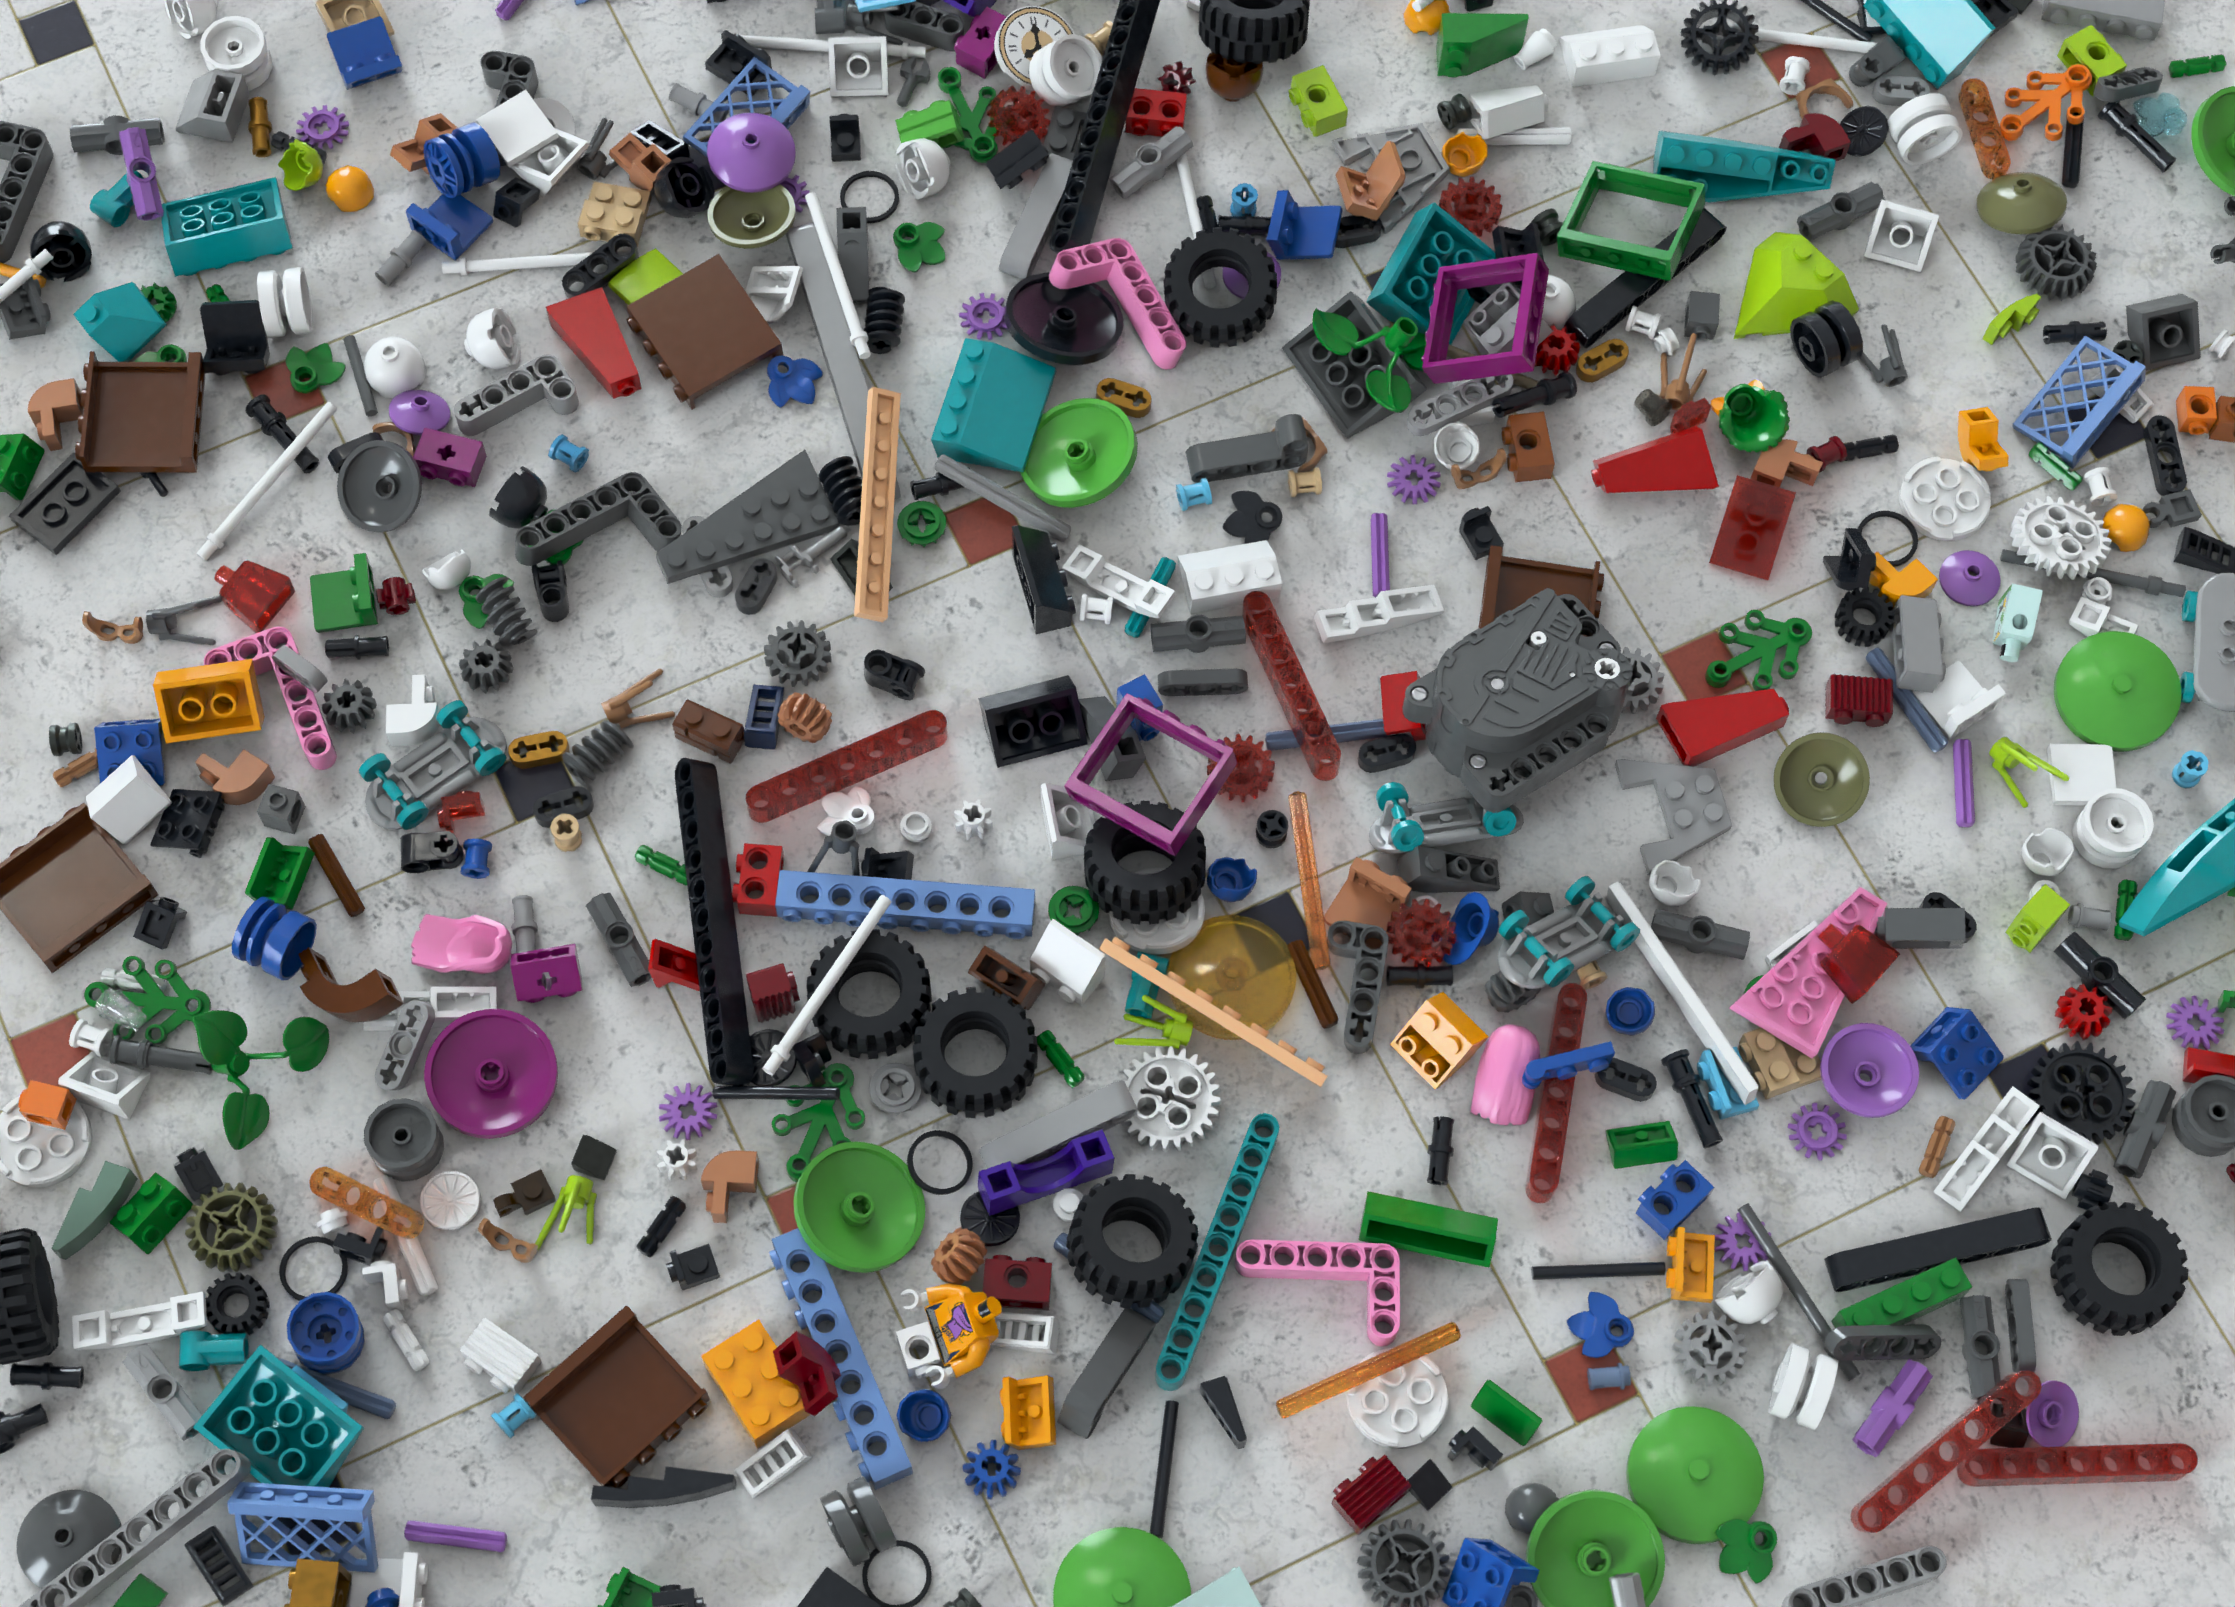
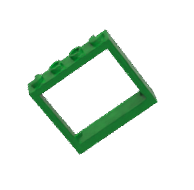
(1622, 254)

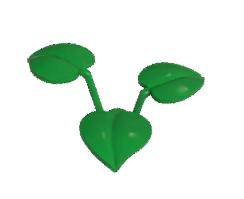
(1388, 390)
(218, 1040)

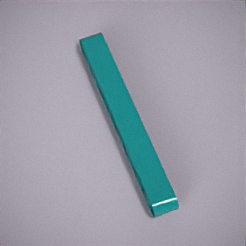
(1213, 1265)

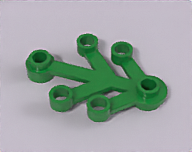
(970, 120)
(1761, 648)
(155, 999)
(821, 1116)

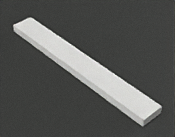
(1684, 995)

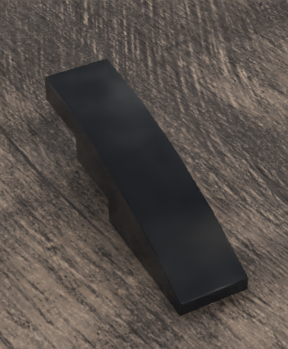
(676, 1488)

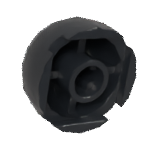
(683, 188)
(67, 246)
(520, 500)

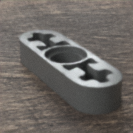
(2128, 84)
(1202, 682)
(2020, 1325)

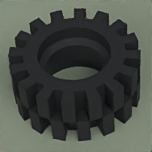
(1859, 631)
(228, 1287)

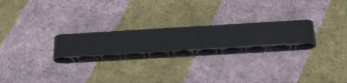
(1103, 124)
(713, 923)

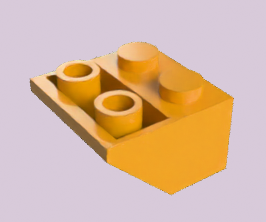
(1438, 1039)

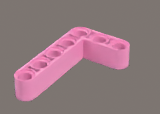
(1145, 308)
(300, 711)
(1333, 1269)

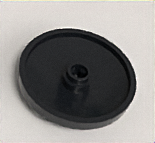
(1063, 324)

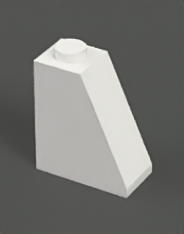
(1507, 110)

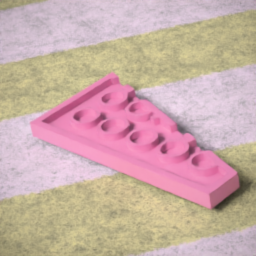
(1797, 995)

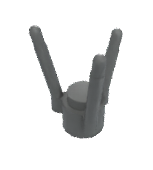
(861, 20)
(593, 161)
(1891, 368)
(164, 620)
(841, 841)

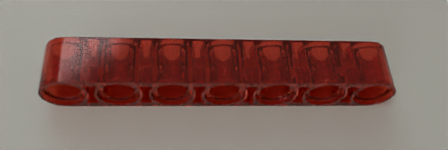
(1294, 697)
(839, 778)
(1552, 1106)
(1962, 1447)
(2091, 1458)

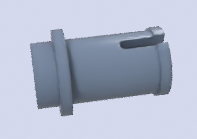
(1609, 1377)

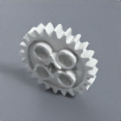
(2060, 538)
(1178, 1072)

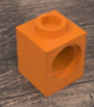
(2200, 400)
(47, 1104)

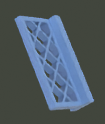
(786, 112)
(2099, 417)
(302, 1505)

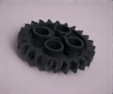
(2109, 1094)

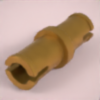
(259, 127)

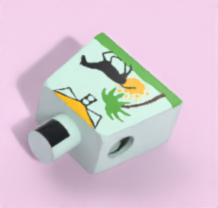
(2016, 620)

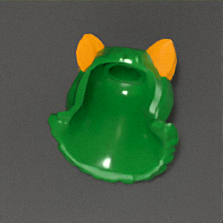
(1752, 416)

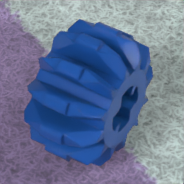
(980, 1475)

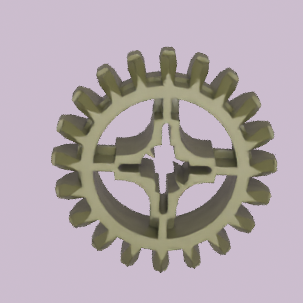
(242, 1202)

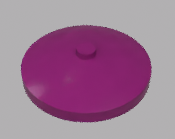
(491, 1073)

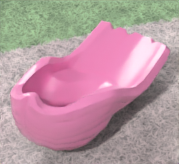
(461, 944)
(1499, 1075)

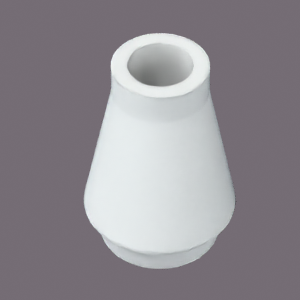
(1535, 49)

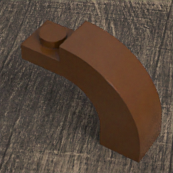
(357, 1002)

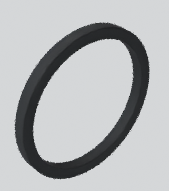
(878, 175)
(1905, 521)
(924, 1186)
(294, 1247)
(928, 1576)

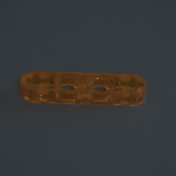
(1980, 129)
(366, 1202)

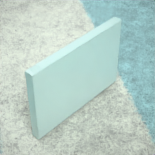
(1226, 1591)

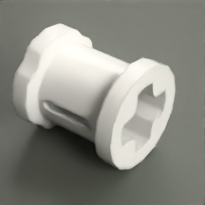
(1794, 77)
(1643, 322)
(2100, 486)
(1096, 609)
(91, 1038)

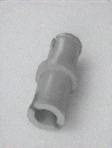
(695, 102)
(401, 257)
(524, 926)

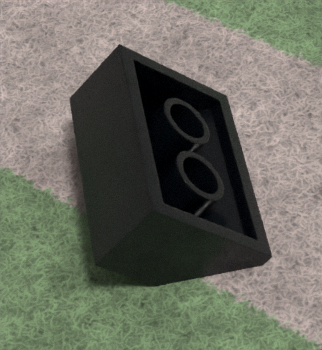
(1041, 579)
(1033, 721)

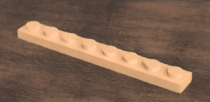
(877, 505)
(1226, 1017)

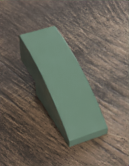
(94, 1209)

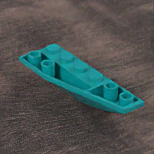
(1739, 168)
(2189, 877)

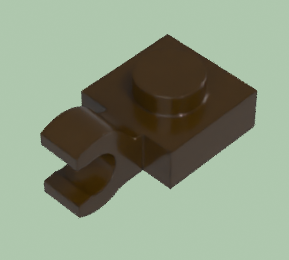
(529, 1193)

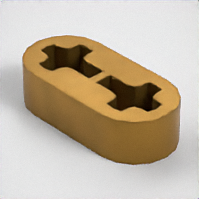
(1599, 356)
(1124, 396)
(538, 749)

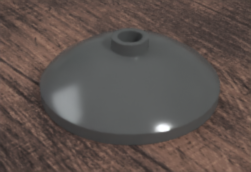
(365, 482)
(79, 1513)

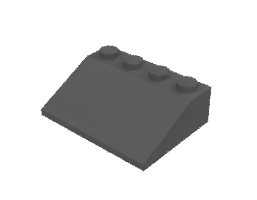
(1341, 379)

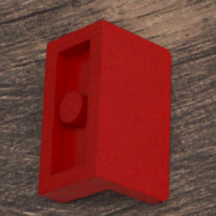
(1393, 693)
(2204, 1063)

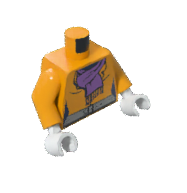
(961, 1327)

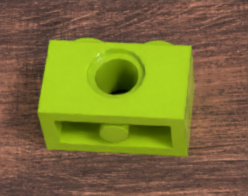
(2091, 50)
(1319, 87)
(2037, 918)

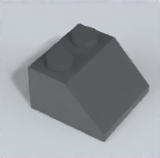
(2165, 330)

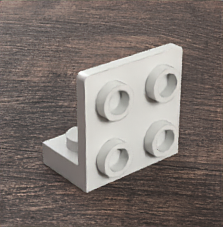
(1959, 701)

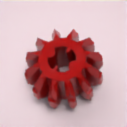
(1557, 351)
(2088, 1023)

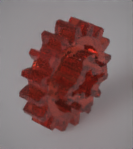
(1019, 117)
(1470, 204)
(1248, 779)
(1432, 926)

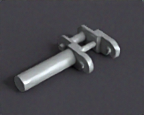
(807, 556)

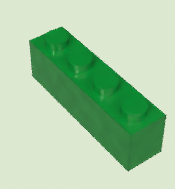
(1428, 1229)
(1909, 1298)

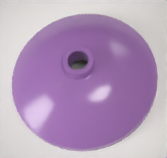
(754, 165)
(1881, 1056)

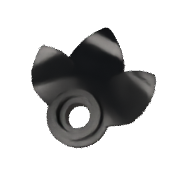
(1247, 519)

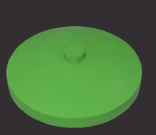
(2215, 138)
(1080, 453)
(2117, 691)
(859, 1207)
(1694, 1473)
(1586, 1542)
(1121, 1571)

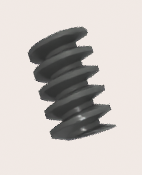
(503, 614)
(595, 751)

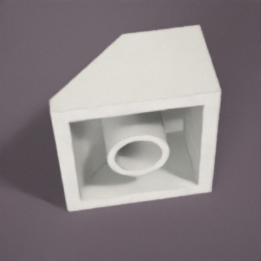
(1067, 963)

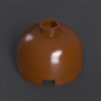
(1231, 78)

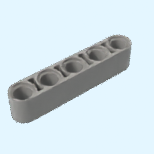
(1036, 219)
(1055, 1130)
(1878, 1577)

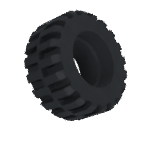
(1254, 28)
(1213, 251)
(1139, 895)
(966, 1013)
(885, 1030)
(1145, 1204)
(2142, 1236)
(26, 1298)

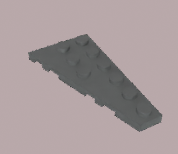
(766, 517)

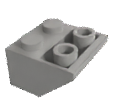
(214, 106)
(1496, 320)

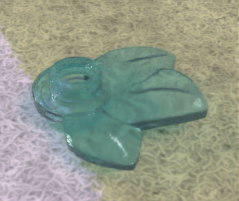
(2161, 114)

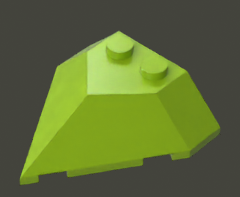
(1786, 282)

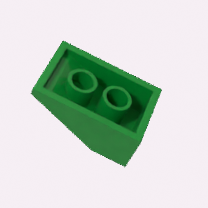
(1477, 41)

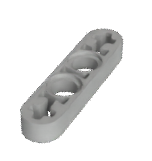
(1462, 405)

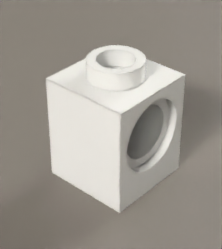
(918, 1336)

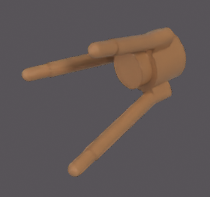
(1678, 391)
(618, 707)

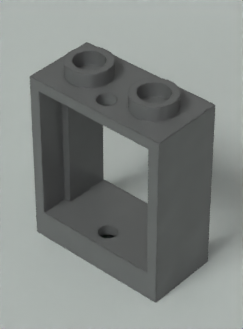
(1922, 928)

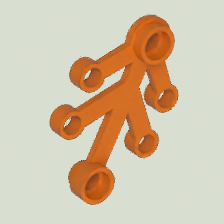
(2047, 100)

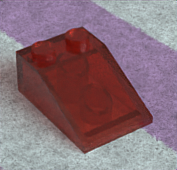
(1752, 527)

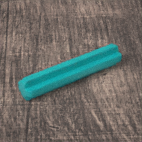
(1161, 575)

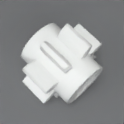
(974, 828)
(672, 1152)

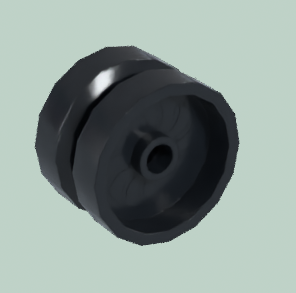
(1826, 339)

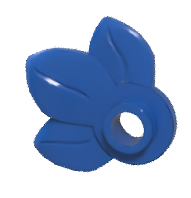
(795, 383)
(1596, 1325)

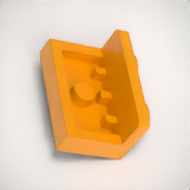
(1691, 1266)
(1028, 1412)

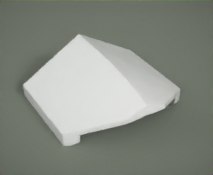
(773, 289)

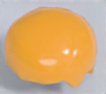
(1427, 19)
(1465, 154)
(349, 188)
(2127, 526)

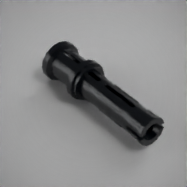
(2128, 126)
(1545, 392)
(274, 424)
(1686, 1084)

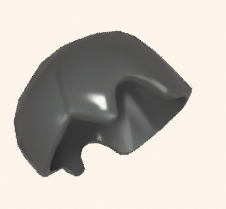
(1527, 1504)

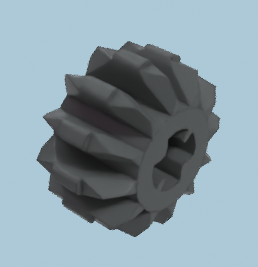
(477, 674)
(360, 707)
(1506, 995)

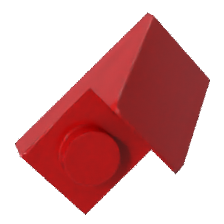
(672, 964)

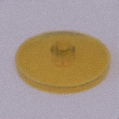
(1240, 967)

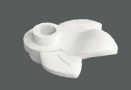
(849, 808)

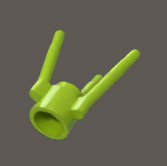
(2010, 755)
(1176, 1030)
(573, 1195)

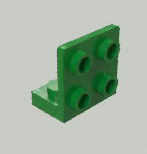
(344, 597)

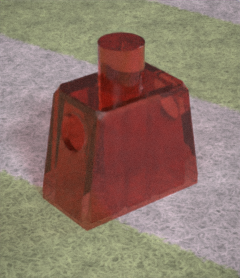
(254, 593)
(1855, 959)

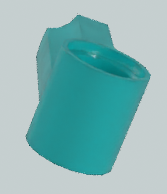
(114, 204)
(1142, 986)
(202, 1350)

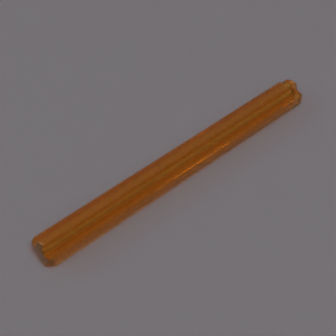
(1309, 880)
(1368, 1370)

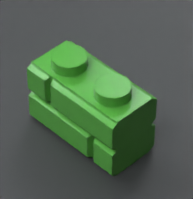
(936, 123)

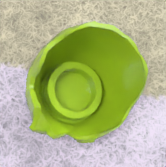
(301, 166)

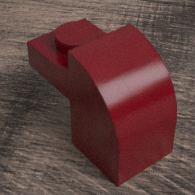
(1819, 135)
(810, 1368)

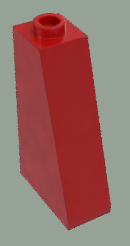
(596, 339)
(1663, 464)
(1720, 723)

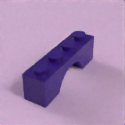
(1017, 1184)

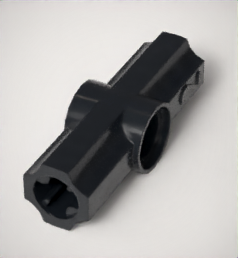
(2086, 960)

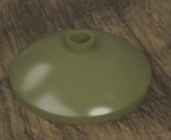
(2021, 203)
(751, 218)
(1826, 802)

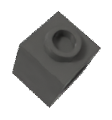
(1702, 315)
(281, 808)

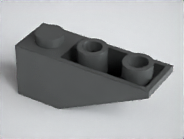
(853, 250)
(1127, 754)
(1447, 871)

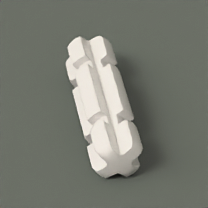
(127, 982)
(406, 1340)

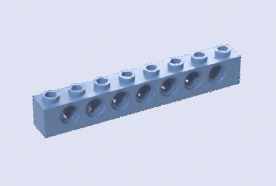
(922, 894)
(894, 1461)

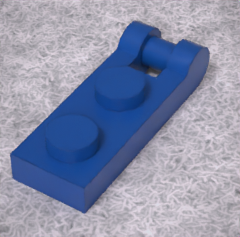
(1568, 1064)

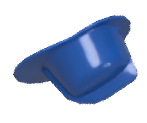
(1475, 927)

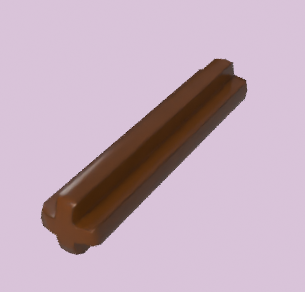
(336, 875)
(1312, 984)

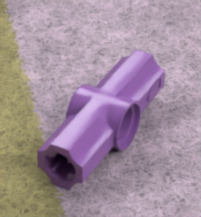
(143, 190)
(1892, 1408)

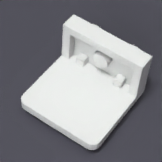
(401, 1575)

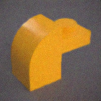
(1979, 439)
(1912, 581)

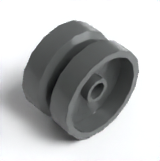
(2206, 1116)
(400, 1121)
(853, 1523)

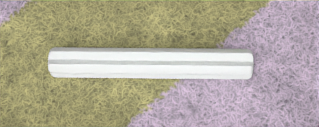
(1528, 136)
(411, 1247)

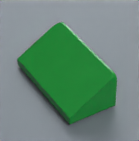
(1642, 1144)
(1506, 1413)

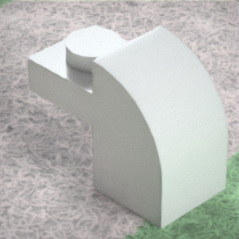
(416, 721)

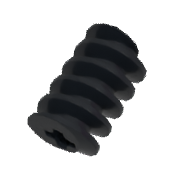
(884, 319)
(843, 489)

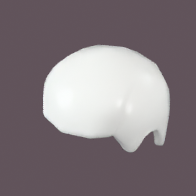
(1456, 445)
(448, 571)
(2047, 852)
(1673, 883)

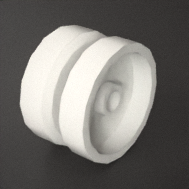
(237, 47)
(1065, 70)
(1924, 129)
(285, 302)
(2113, 828)
(1808, 1388)

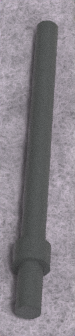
(2151, 585)
(1792, 1283)

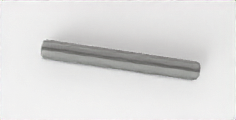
(1002, 498)

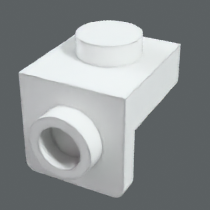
(394, 1286)

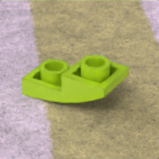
(2013, 317)

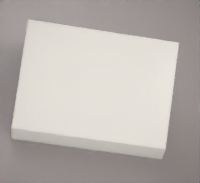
(858, 66)
(551, 162)
(1901, 235)
(127, 801)
(1065, 822)
(105, 1084)
(2052, 1155)

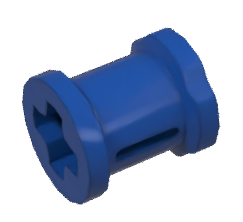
(476, 858)

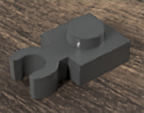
(2175, 508)

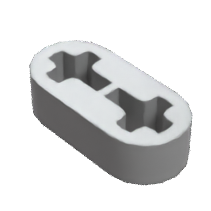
(1899, 88)
(299, 668)

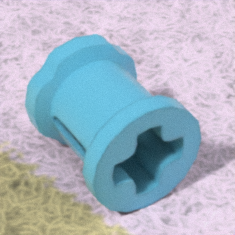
(1194, 494)
(2191, 772)
(517, 1404)

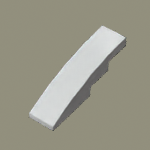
(1378, 614)
(447, 1002)
(1986, 1148)

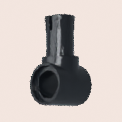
(13, 1425)

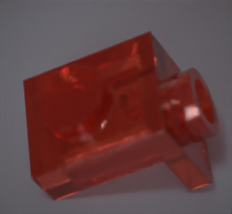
(1690, 415)
(459, 806)

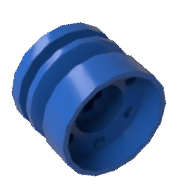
(461, 160)
(273, 938)
(318, 1315)

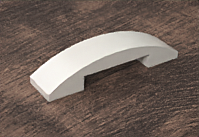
(1110, 581)
(140, 1324)

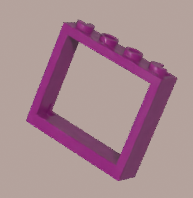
(1450, 279)
(1169, 724)

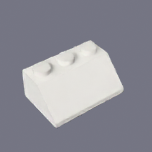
(1610, 55)
(1228, 574)

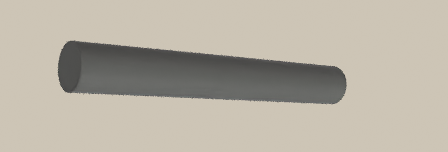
(360, 377)

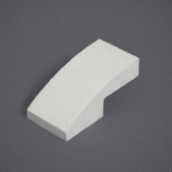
(2094, 618)

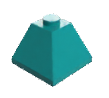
(120, 320)

